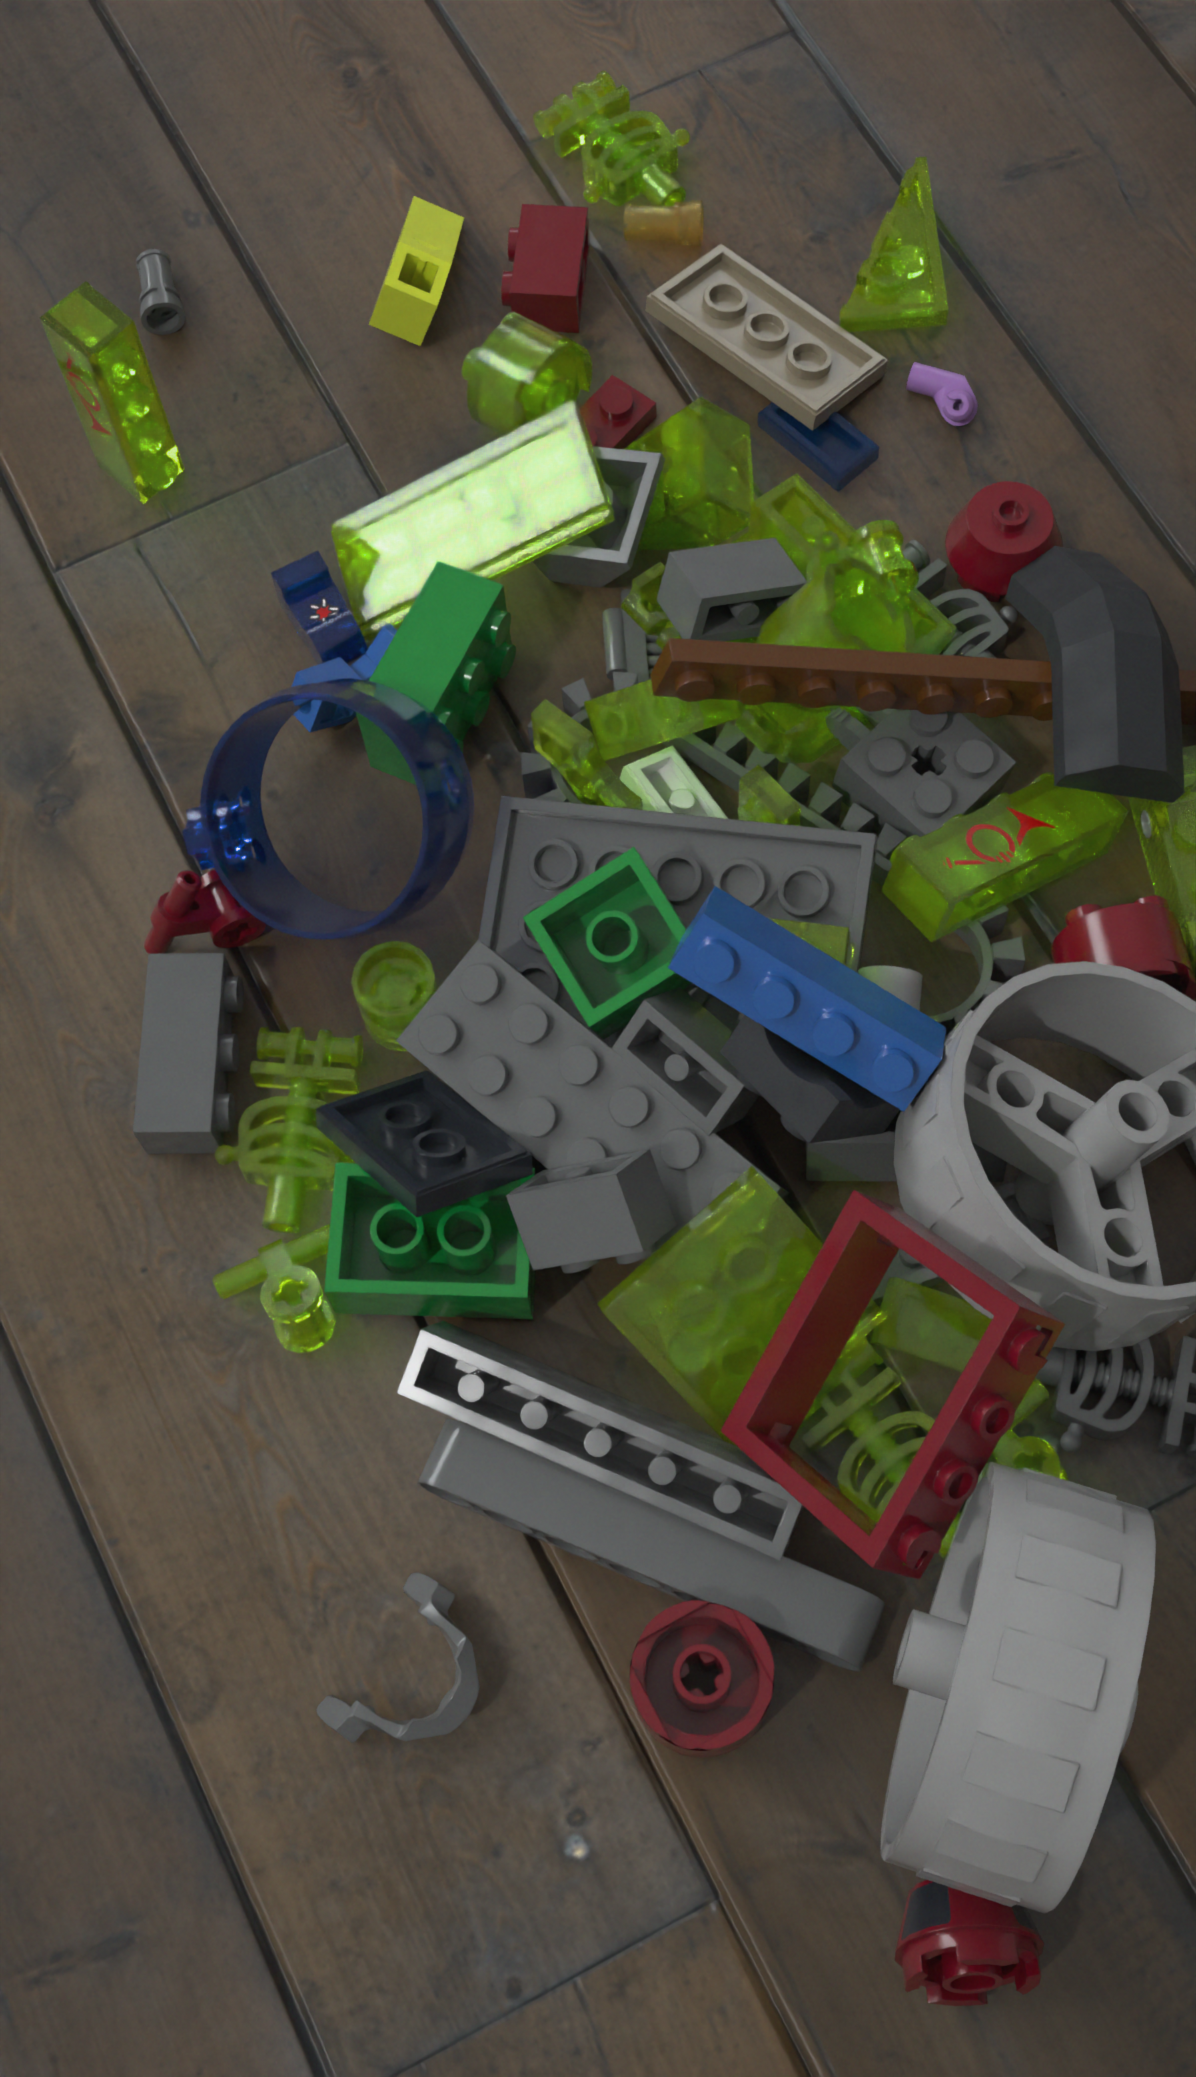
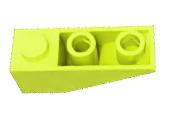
(417, 271)

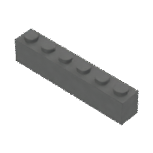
(600, 1436)

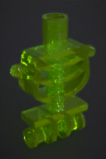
(621, 149)
(279, 1151)
(874, 1436)

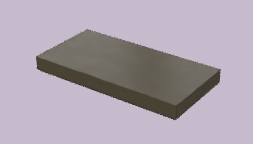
(766, 336)

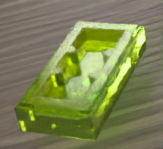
(929, 1324)

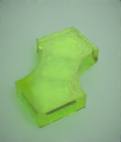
(578, 760)

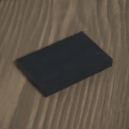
(423, 1142)

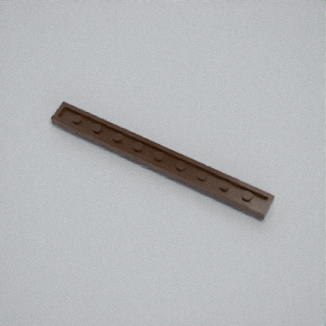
(864, 679)

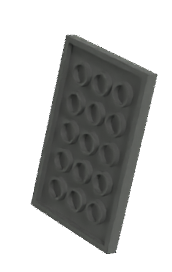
(767, 866)

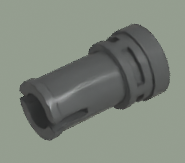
(159, 300)

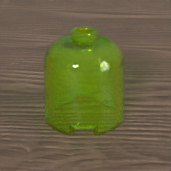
(840, 610)

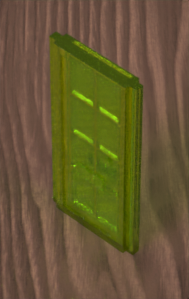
(475, 514)

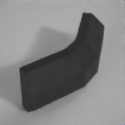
(1110, 676)

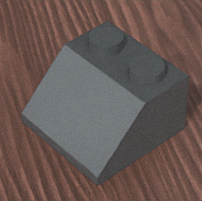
(611, 549)

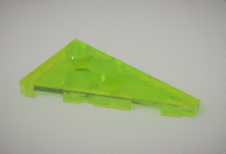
(904, 273)

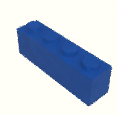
(809, 999)

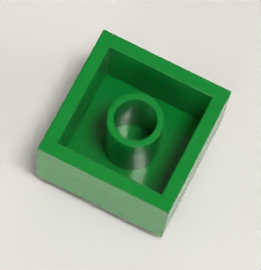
(611, 941)

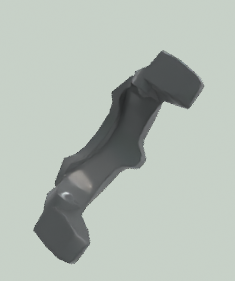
(456, 1705)

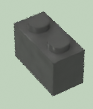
(727, 588)
(678, 1053)
(592, 1212)

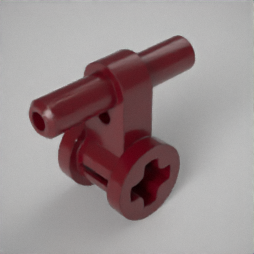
(199, 907)

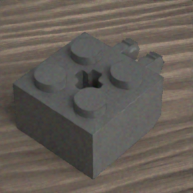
(916, 767)

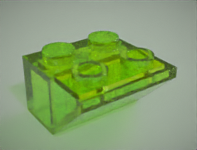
(704, 480)

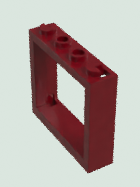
(964, 1430)

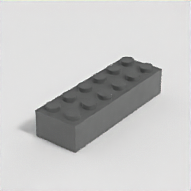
(561, 1084)

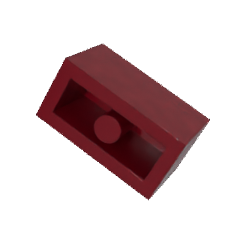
(548, 265)

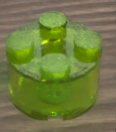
(523, 374)

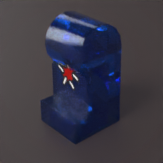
(318, 610)

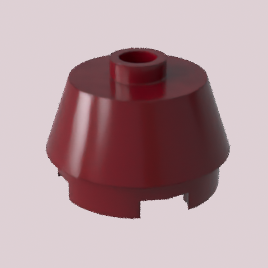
(999, 535)

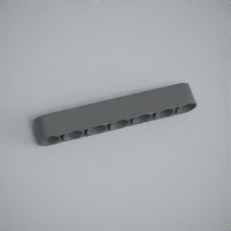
(651, 1544)

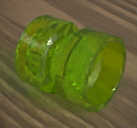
(391, 989)

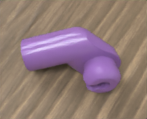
(948, 390)

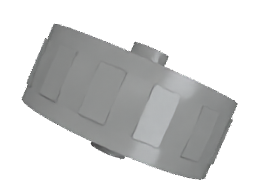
(1068, 1147)
(1019, 1688)

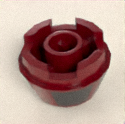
(965, 1945)

